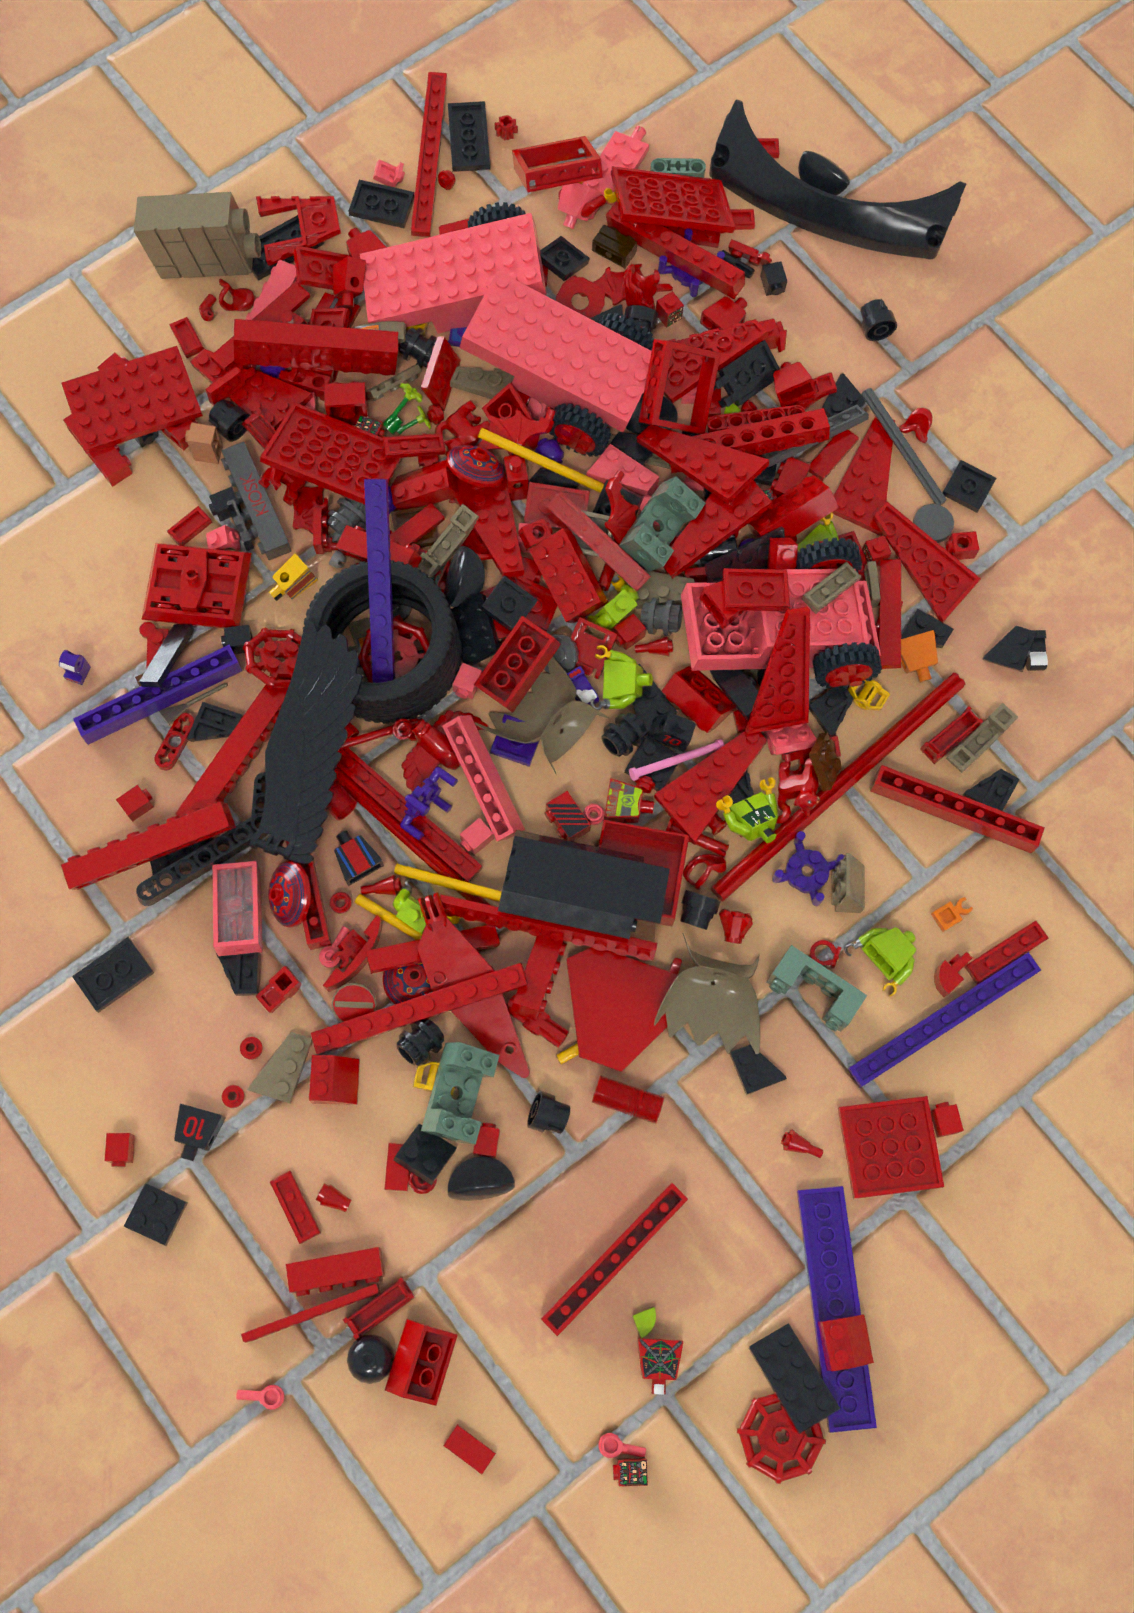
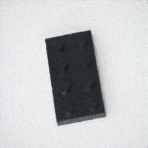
(468, 136)
(284, 231)
(794, 1378)

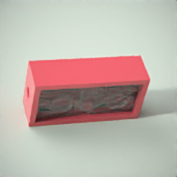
(237, 908)

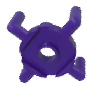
(683, 277)
(419, 800)
(811, 859)

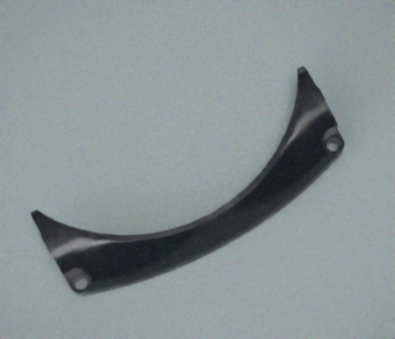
(894, 228)

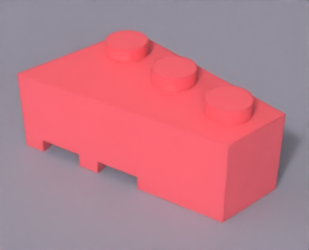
(636, 477)

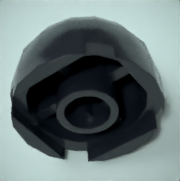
(370, 1359)

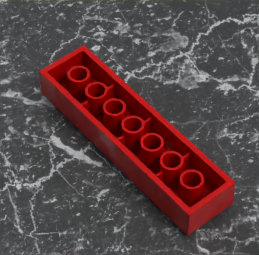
(315, 347)

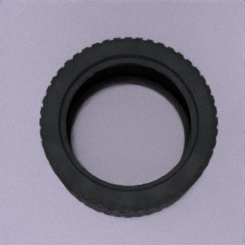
(429, 681)

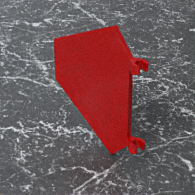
(616, 1005)

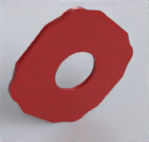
(581, 285)

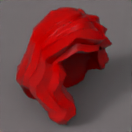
(640, 289)

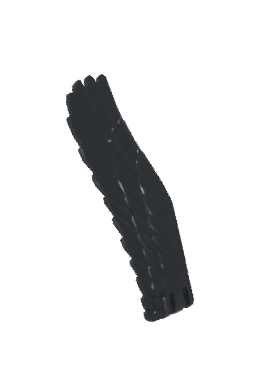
(306, 745)

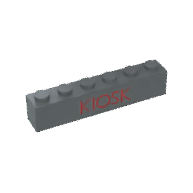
(257, 503)

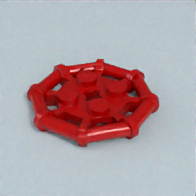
(401, 644)
(267, 656)
(768, 1443)

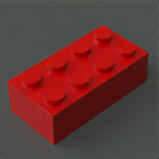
(796, 509)
(568, 575)
(517, 664)

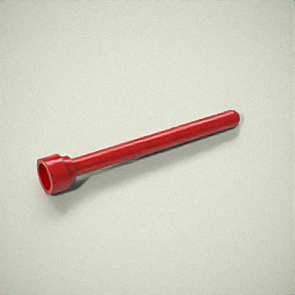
(372, 735)

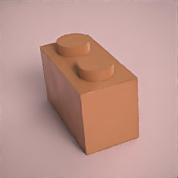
(204, 443)

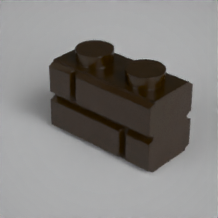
(614, 246)

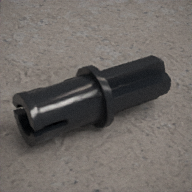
(749, 271)

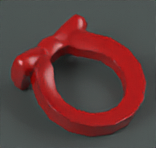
(836, 951)

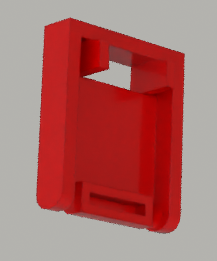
(588, 644)

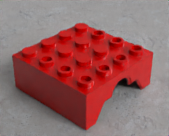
(658, 849)

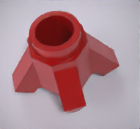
(735, 925)

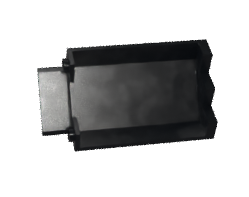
(581, 885)

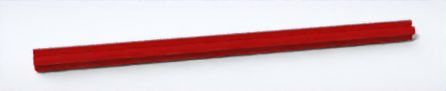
(845, 780)

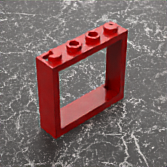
(561, 173)
(656, 383)

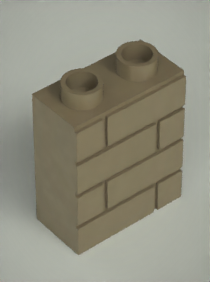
(196, 235)

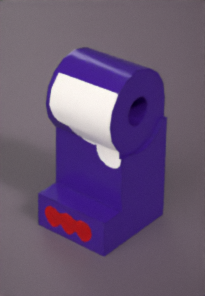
(75, 667)
(585, 691)

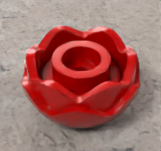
(419, 1186)

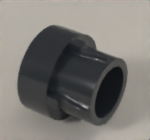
(644, 315)
(877, 320)
(228, 419)
(698, 909)
(548, 1114)

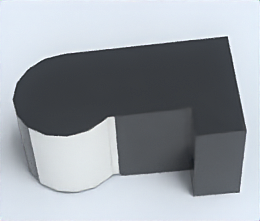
(1038, 658)

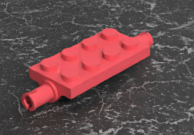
(619, 152)

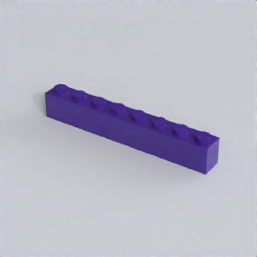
(149, 700)

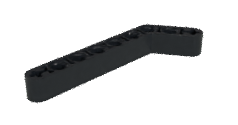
(210, 849)

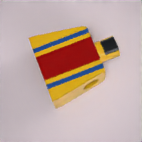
(292, 579)

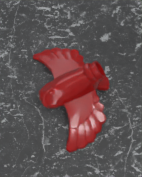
(431, 749)

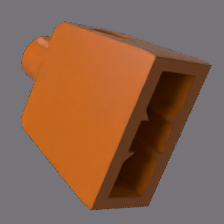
(919, 654)

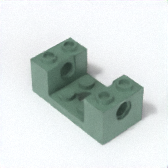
(670, 507)
(847, 996)
(461, 1068)

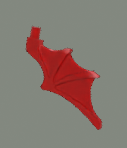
(613, 285)
(518, 428)
(304, 512)
(622, 512)

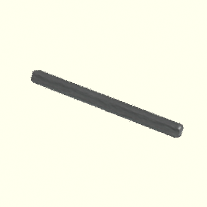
(903, 446)

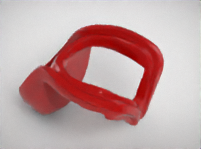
(242, 298)
(919, 422)
(712, 862)

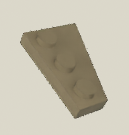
(480, 382)
(393, 383)
(662, 587)
(283, 1070)

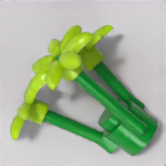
(394, 422)

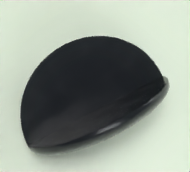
(822, 173)
(667, 413)
(464, 577)
(480, 1179)

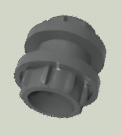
(348, 514)
(662, 617)

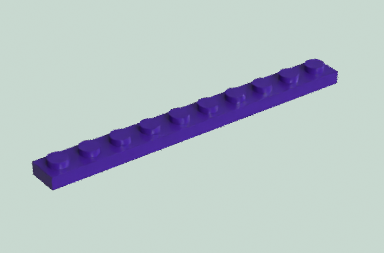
(379, 579)
(944, 1020)

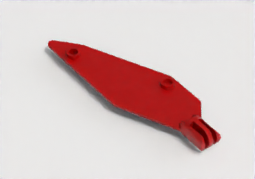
(452, 960)

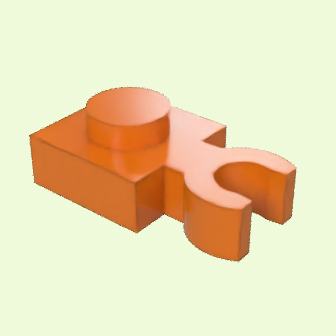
(949, 915)

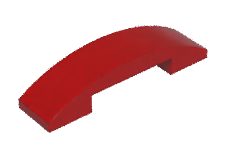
(339, 978)

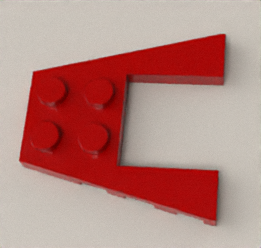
(316, 218)

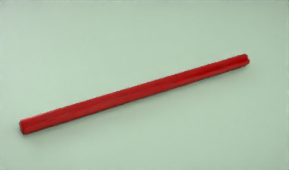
(394, 827)

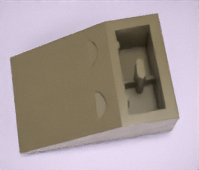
(849, 885)

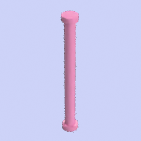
(636, 773)

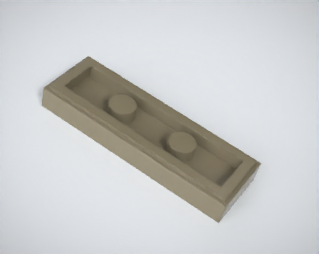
(831, 587)

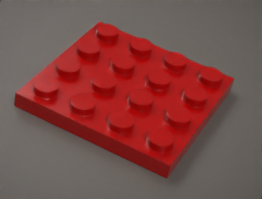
(890, 1147)

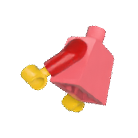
(581, 202)

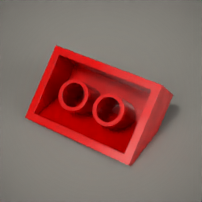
(505, 406)
(424, 486)
(698, 698)
(421, 1362)

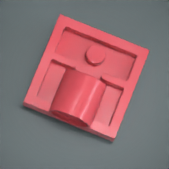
(789, 739)

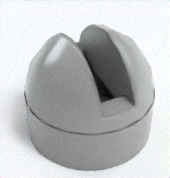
(336, 559)

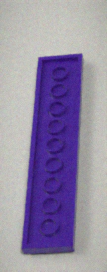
(834, 1297)

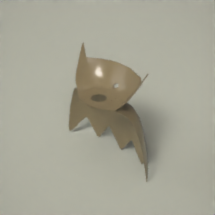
(547, 704)
(708, 1008)

